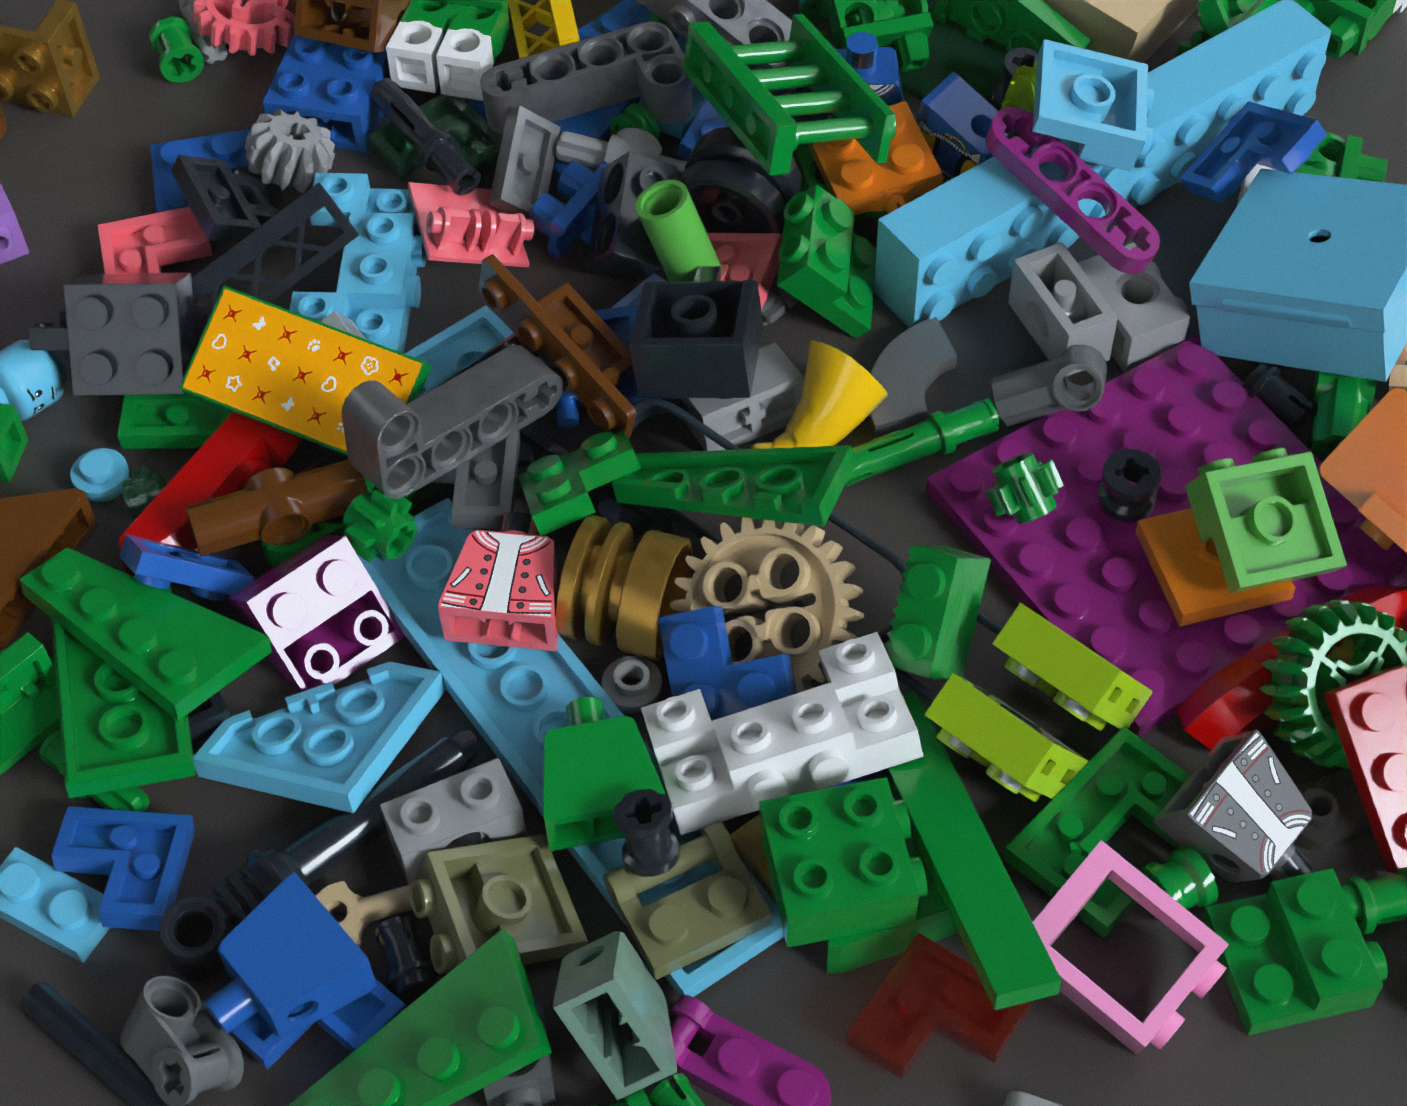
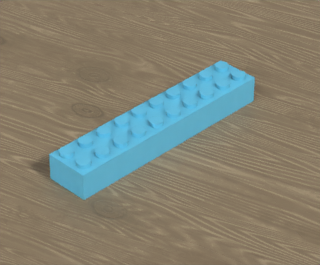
(973, 227)

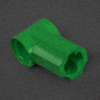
(1340, 407)

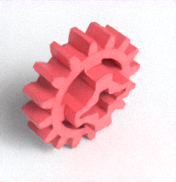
(245, 23)

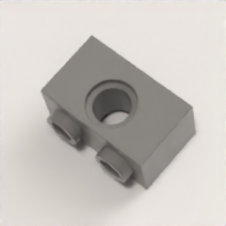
(1060, 303)
(1146, 309)
(453, 813)

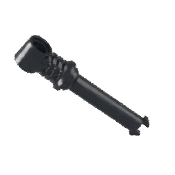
(307, 857)

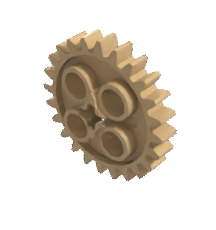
(759, 557)

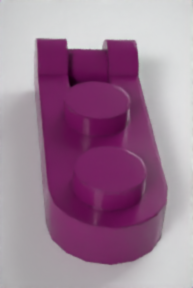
(741, 1064)

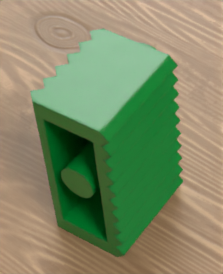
(936, 611)

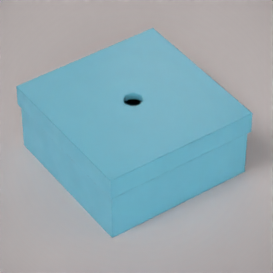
(1309, 276)

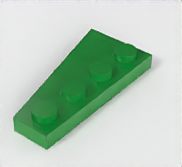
(762, 484)
(148, 635)
(448, 1041)

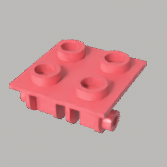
(468, 226)

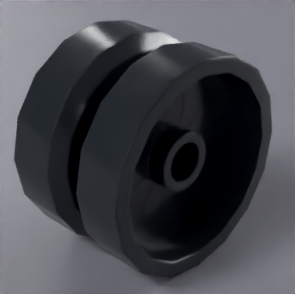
(734, 189)

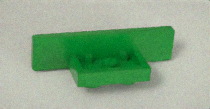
(26, 699)

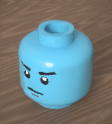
(30, 378)

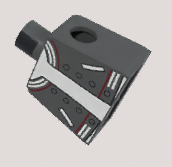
(1240, 812)

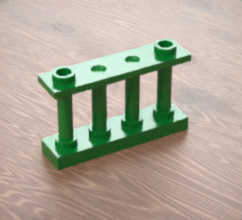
(765, 120)

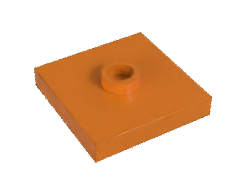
(1193, 573)

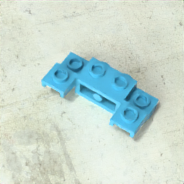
(377, 267)

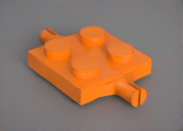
(881, 186)

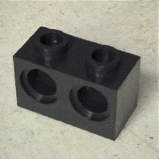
(618, 237)

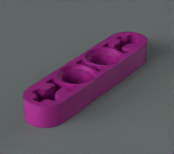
(1064, 195)

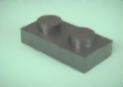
(524, 161)

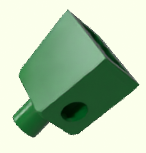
(589, 772)

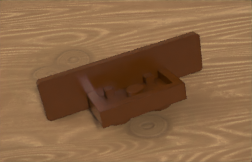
(569, 340)

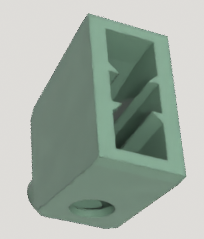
(599, 997)

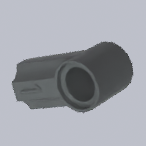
(1045, 388)

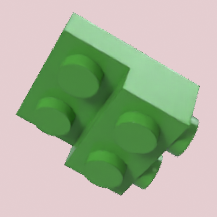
(1266, 519)

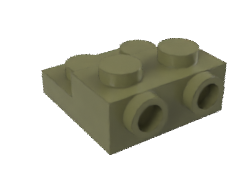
(495, 887)

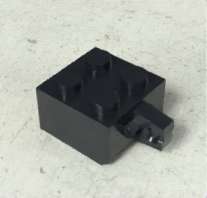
(124, 333)
(697, 337)

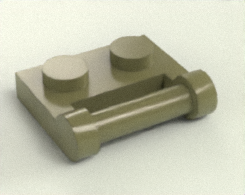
(696, 917)

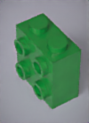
(840, 861)

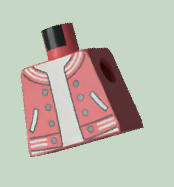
(503, 588)

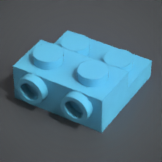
(1094, 102)

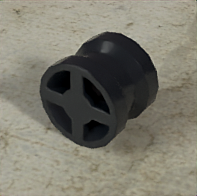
(1116, 494)

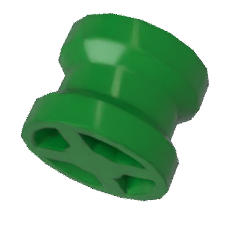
(1184, 878)

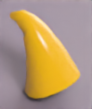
(832, 402)

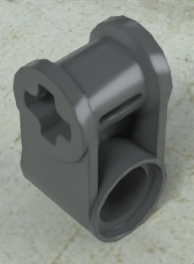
(174, 1043)

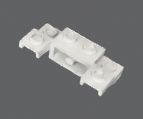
(787, 744)

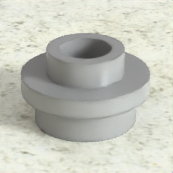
(632, 697)

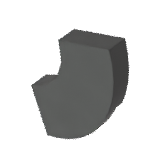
(906, 372)

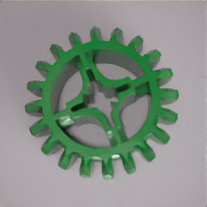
(1304, 673)

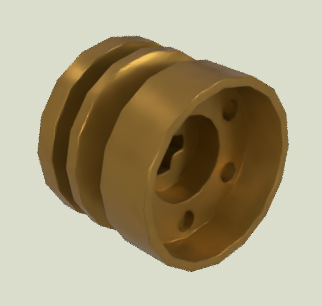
(614, 585)

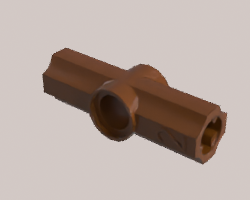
(274, 507)

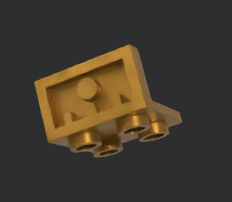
(50, 66)

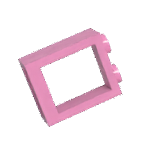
(1197, 977)

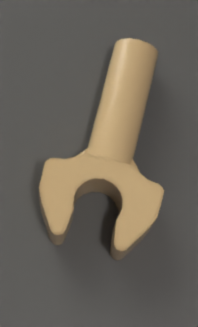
(363, 910)

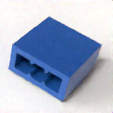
(332, 86)

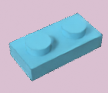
(50, 905)

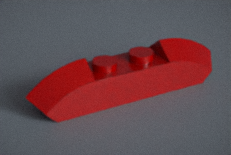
(218, 468)
(1232, 697)

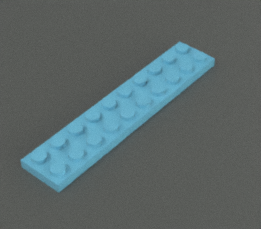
(518, 698)

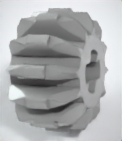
(288, 150)

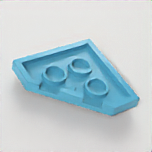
(327, 740)

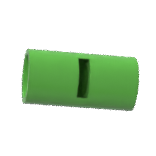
(675, 230)

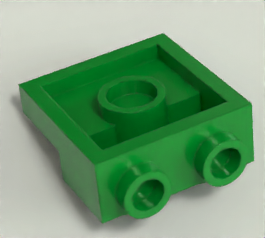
(827, 261)
(1297, 952)

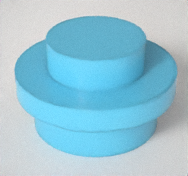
(100, 474)

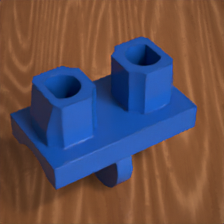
(568, 221)

